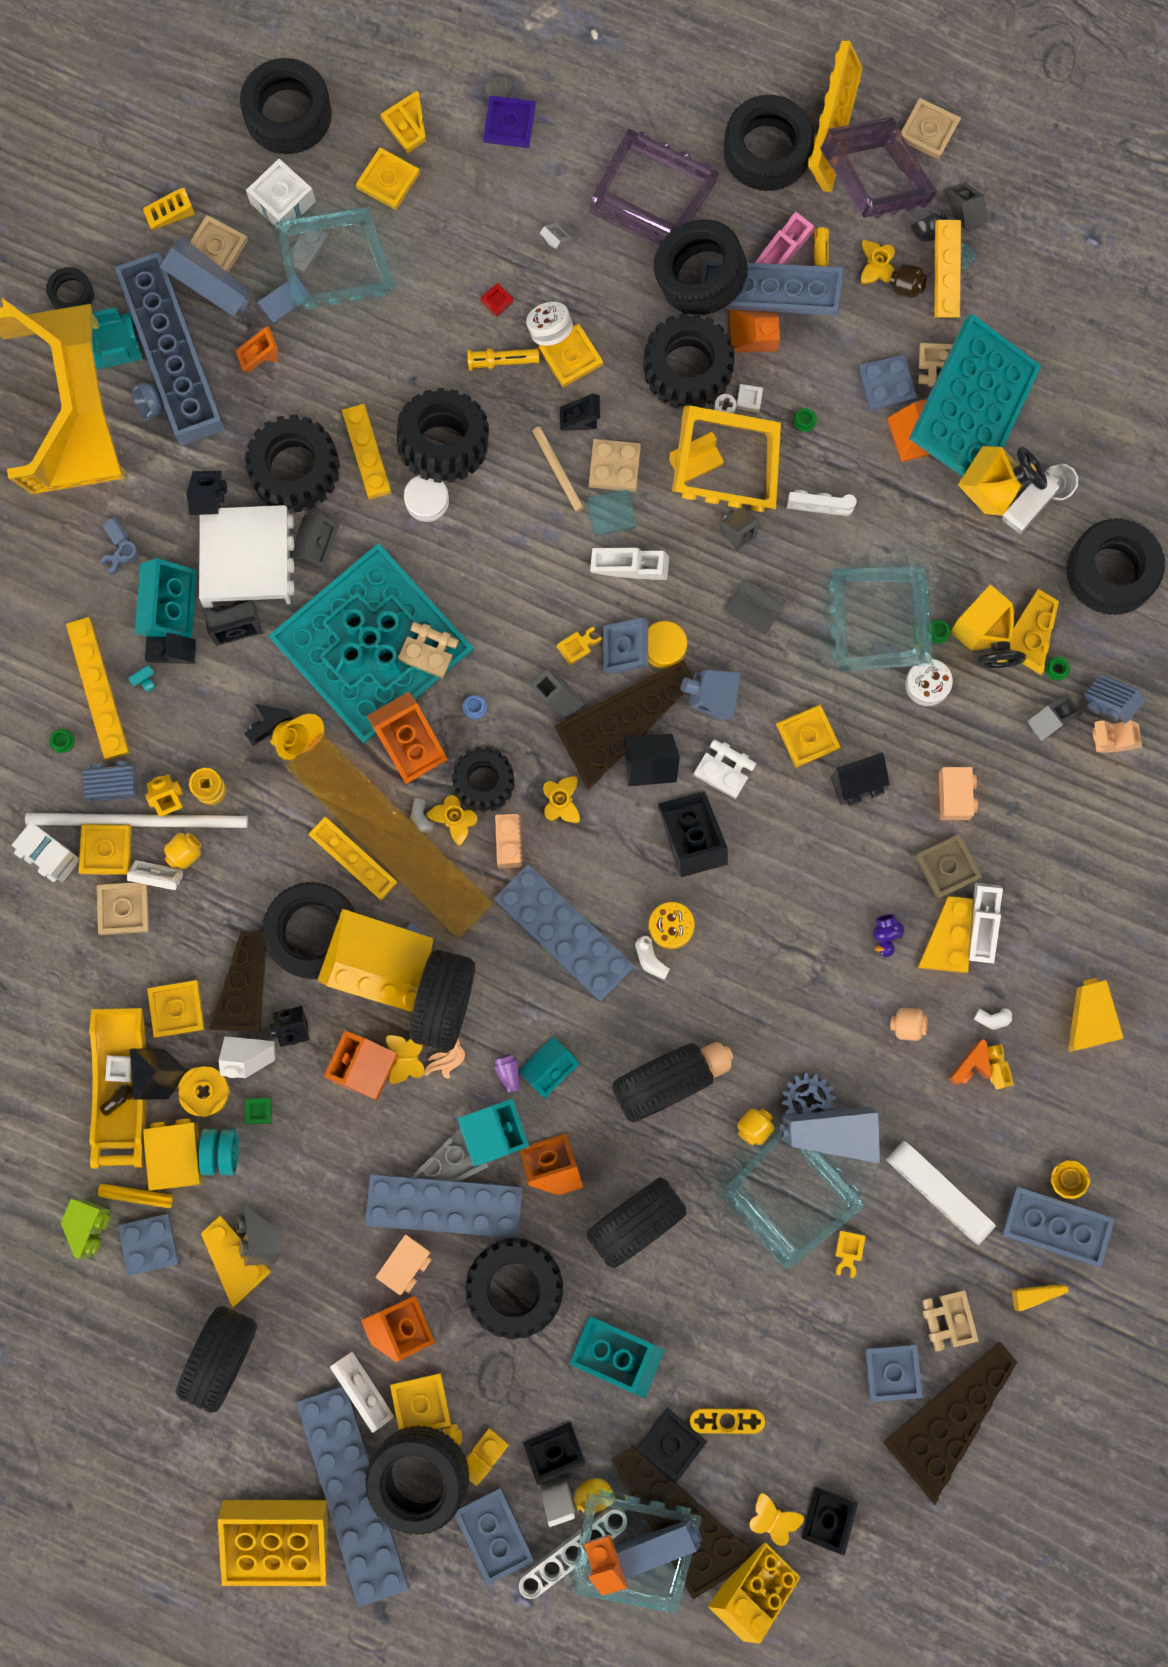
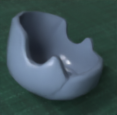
(147, 400)

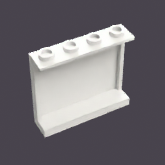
(246, 554)

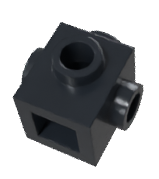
(290, 1026)

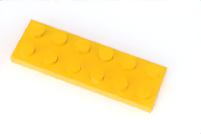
(837, 109)

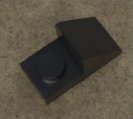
(580, 414)
(170, 649)
(260, 730)

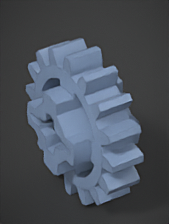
(811, 1089)

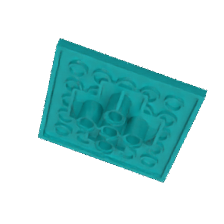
(320, 639)

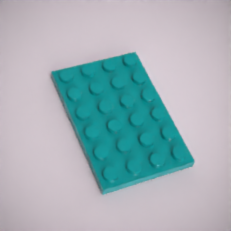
(974, 396)

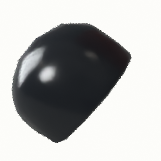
(925, 228)

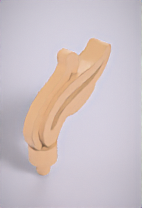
(446, 1061)

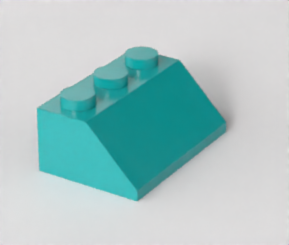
(165, 599)

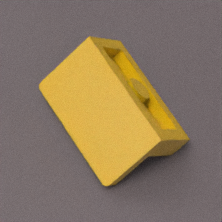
(702, 457)

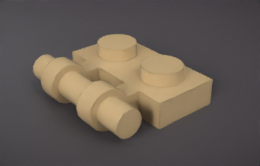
(932, 358)
(425, 657)
(957, 1317)

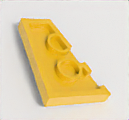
(1034, 630)
(950, 940)
(223, 1248)

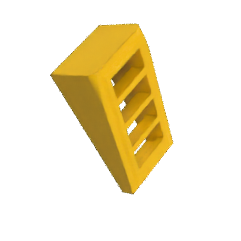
(171, 199)
(1031, 1296)

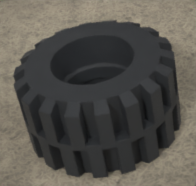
(483, 759)

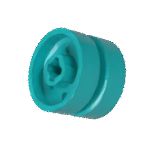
(218, 1152)

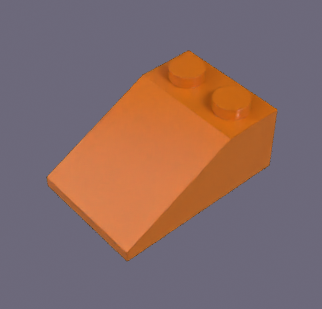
(407, 737)

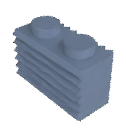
(1113, 699)
(110, 783)

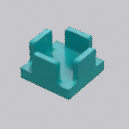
(115, 340)

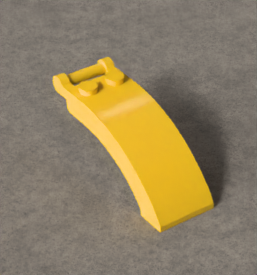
(114, 1034)

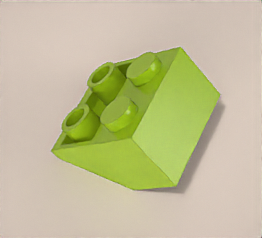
(83, 1226)

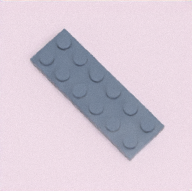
(786, 288)
(564, 933)
(443, 1205)

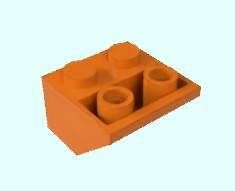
(360, 1065)

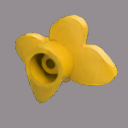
(878, 262)
(560, 800)
(454, 818)
(407, 1059)
(774, 1521)

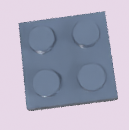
(887, 383)
(625, 646)
(148, 1244)
(893, 1373)

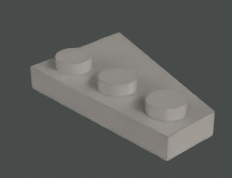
(450, 1161)

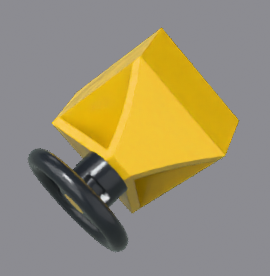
(997, 479)
(989, 625)

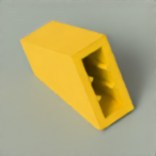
(1093, 1016)

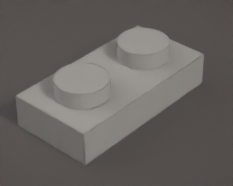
(307, 250)

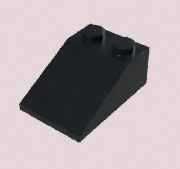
(693, 834)

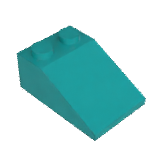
(617, 1357)

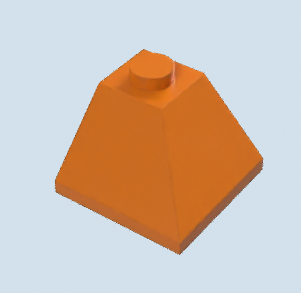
(754, 331)
(901, 427)
(551, 1165)
(399, 1330)

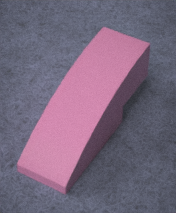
(787, 241)

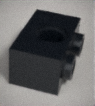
(206, 492)

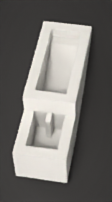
(630, 563)
(985, 922)
(557, 1501)

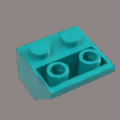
(493, 1132)

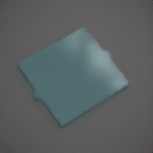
(611, 513)

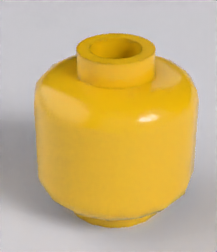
(182, 850)
(755, 1126)

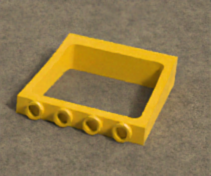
(769, 428)

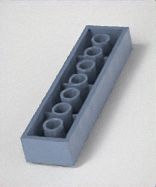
(169, 349)

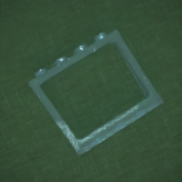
(328, 221)
(923, 651)
(763, 1226)
(582, 1587)

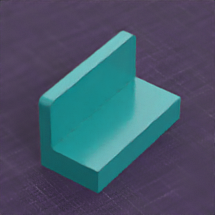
(548, 1067)

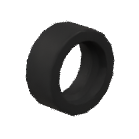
(62, 276)

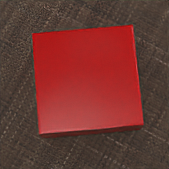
(497, 299)

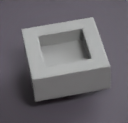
(555, 236)

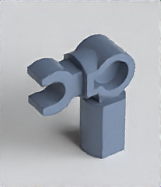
(127, 550)

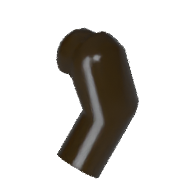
(119, 1097)

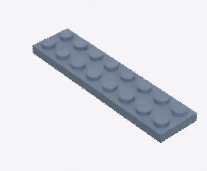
(342, 1470)

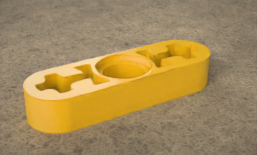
(732, 1430)

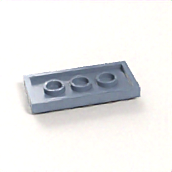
(1058, 1227)

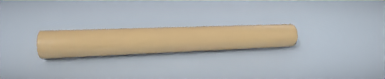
(557, 468)

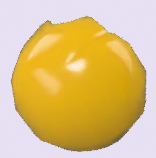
(1070, 1179)
(590, 1486)

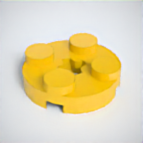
(189, 1091)

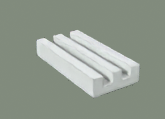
(155, 875)

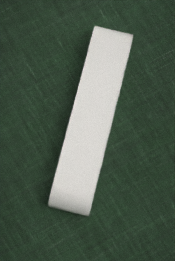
(941, 1192)
(560, 1557)

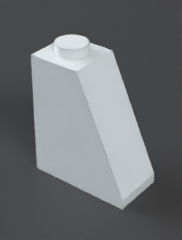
(1030, 504)

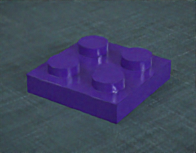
(509, 121)

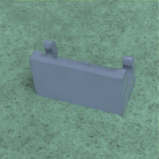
(279, 302)

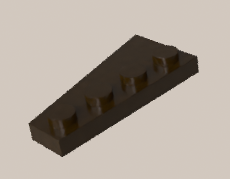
(243, 988)

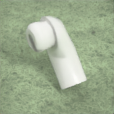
(996, 1020)

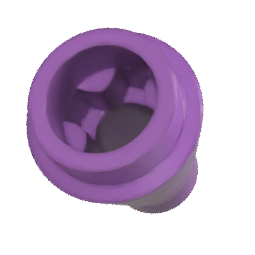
(507, 1070)

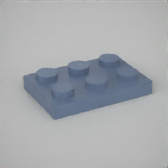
(494, 1536)

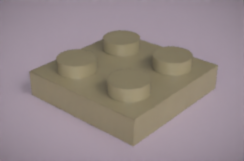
(948, 866)

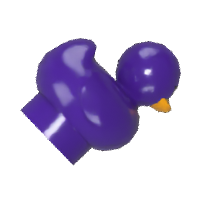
(886, 931)

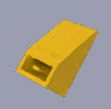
(755, 1594)

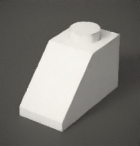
(245, 1056)

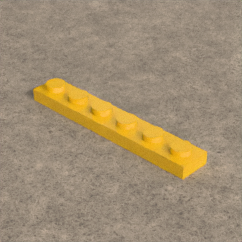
(97, 688)

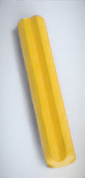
(135, 1195)

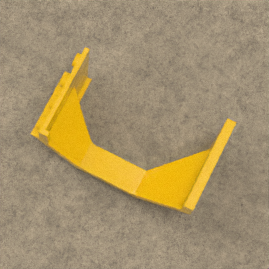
(79, 442)

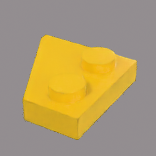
(406, 122)

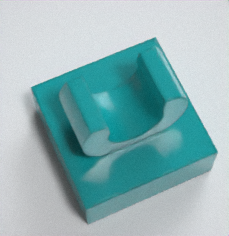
(142, 677)

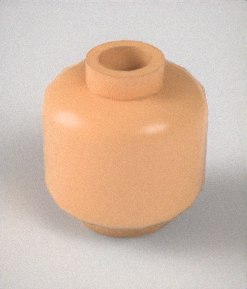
(909, 1024)
(717, 1058)

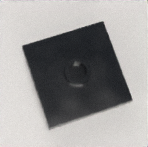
(671, 1445)

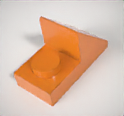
(257, 350)
(977, 1059)
(605, 1565)

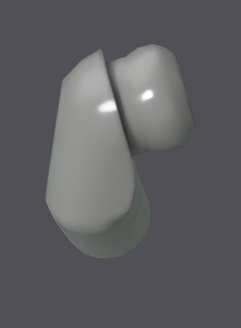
(417, 817)

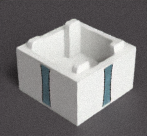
(280, 194)
(46, 852)

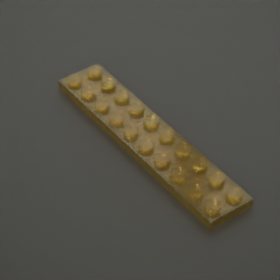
(390, 836)

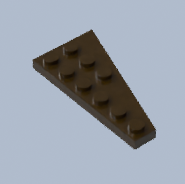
(598, 733)
(943, 1429)
(719, 1550)

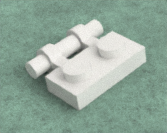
(721, 775)

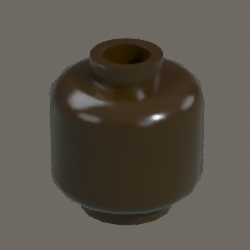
(908, 281)

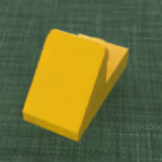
(485, 1455)

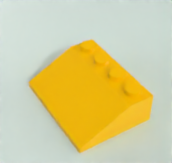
(375, 960)
(273, 1542)

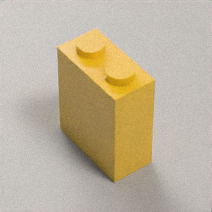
(172, 1155)

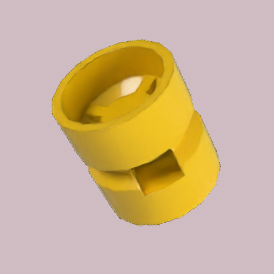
(207, 786)

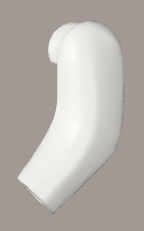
(648, 959)

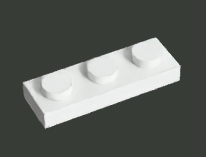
(362, 1392)

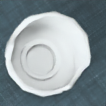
(1067, 480)

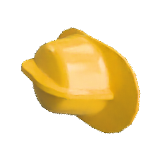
(295, 735)

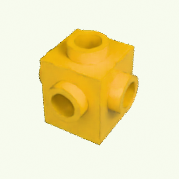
(164, 795)

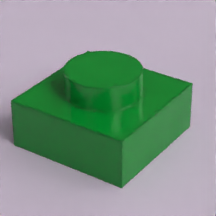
(258, 1111)

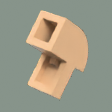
(1116, 736)

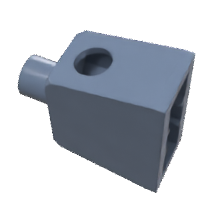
(713, 693)

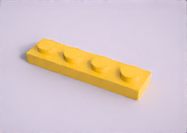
(947, 268)
(366, 451)
(353, 858)

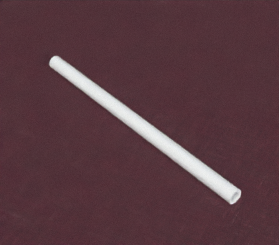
(137, 820)

